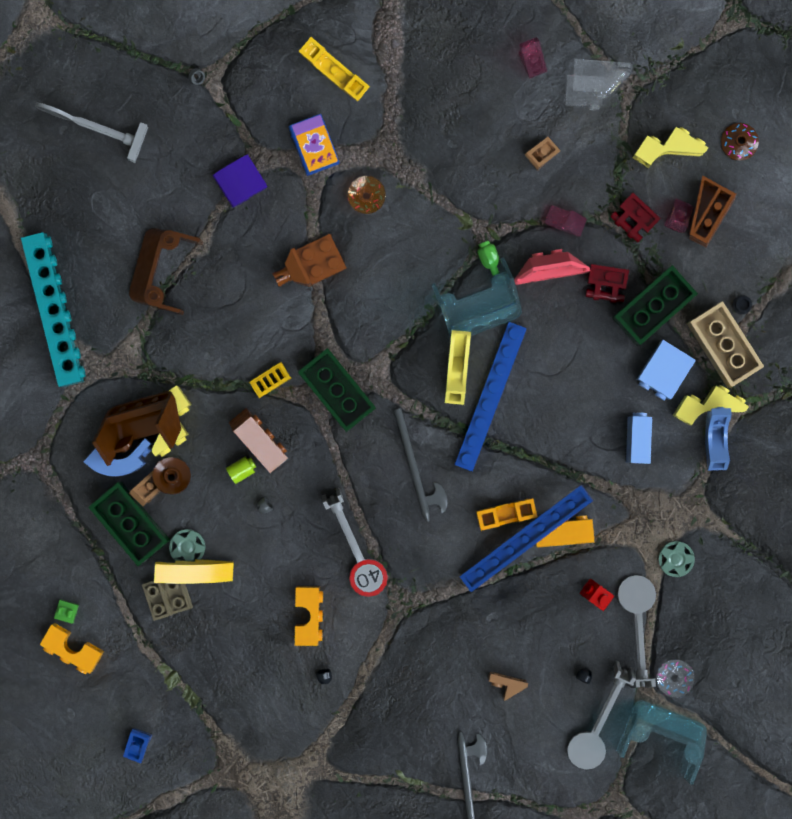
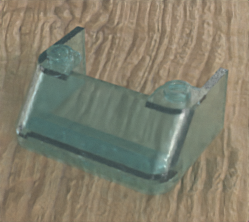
(484, 308)
(651, 717)

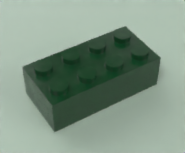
(654, 305)
(337, 390)
(129, 523)

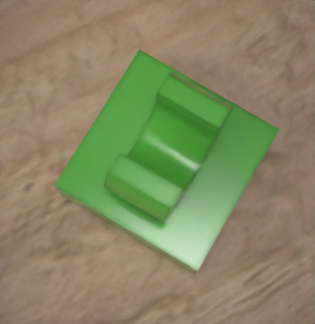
(66, 611)

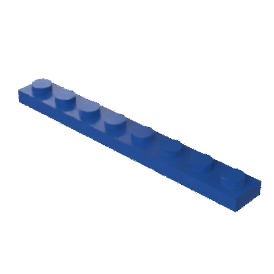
(490, 396)
(526, 538)

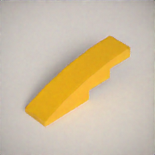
(193, 572)

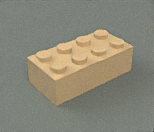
(725, 345)

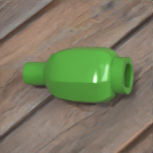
(489, 256)

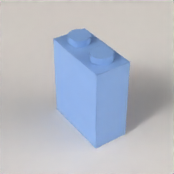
(665, 370)
(639, 438)

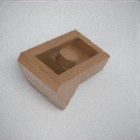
(542, 153)
(145, 490)
(512, 684)

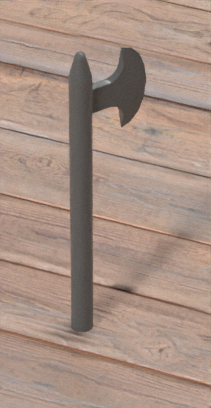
(439, 496)
(478, 749)

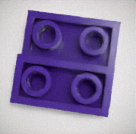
(240, 181)

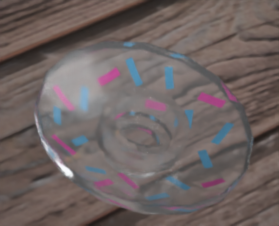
(682, 685)

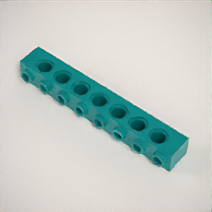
(31, 246)

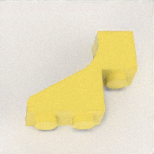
(677, 144)
(457, 367)
(719, 396)
(160, 446)

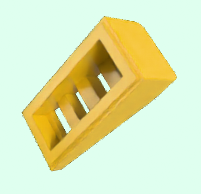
(284, 372)

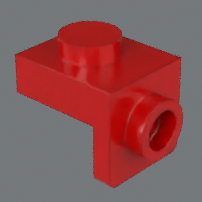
(596, 594)

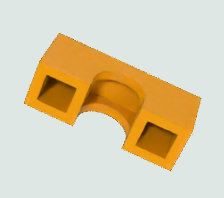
(506, 513)
(309, 633)
(56, 642)

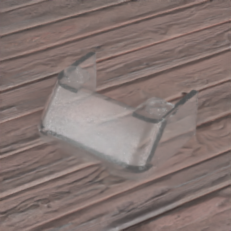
(595, 82)

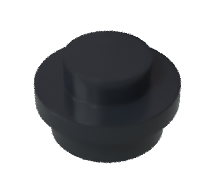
(742, 304)

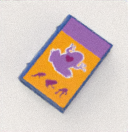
(313, 144)

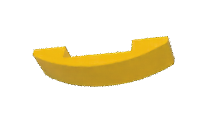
(333, 69)

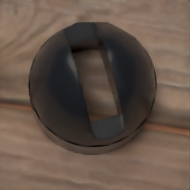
(584, 675)
(324, 676)

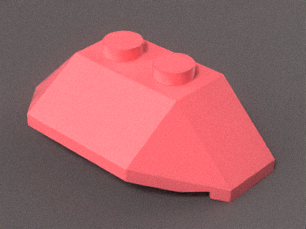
(550, 266)

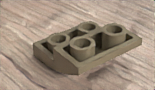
(166, 598)

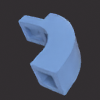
(717, 438)
(120, 466)

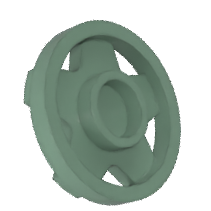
(187, 546)
(676, 559)

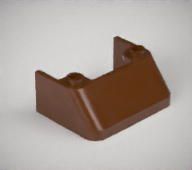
(141, 286)
(137, 420)

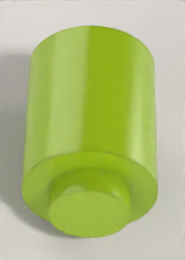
(241, 469)

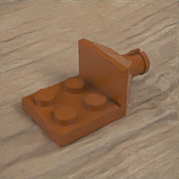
(311, 263)

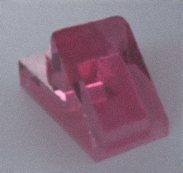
(532, 57)
(679, 216)
(565, 220)

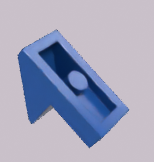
(137, 745)

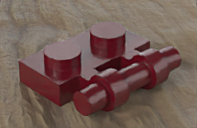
(639, 213)
(607, 277)

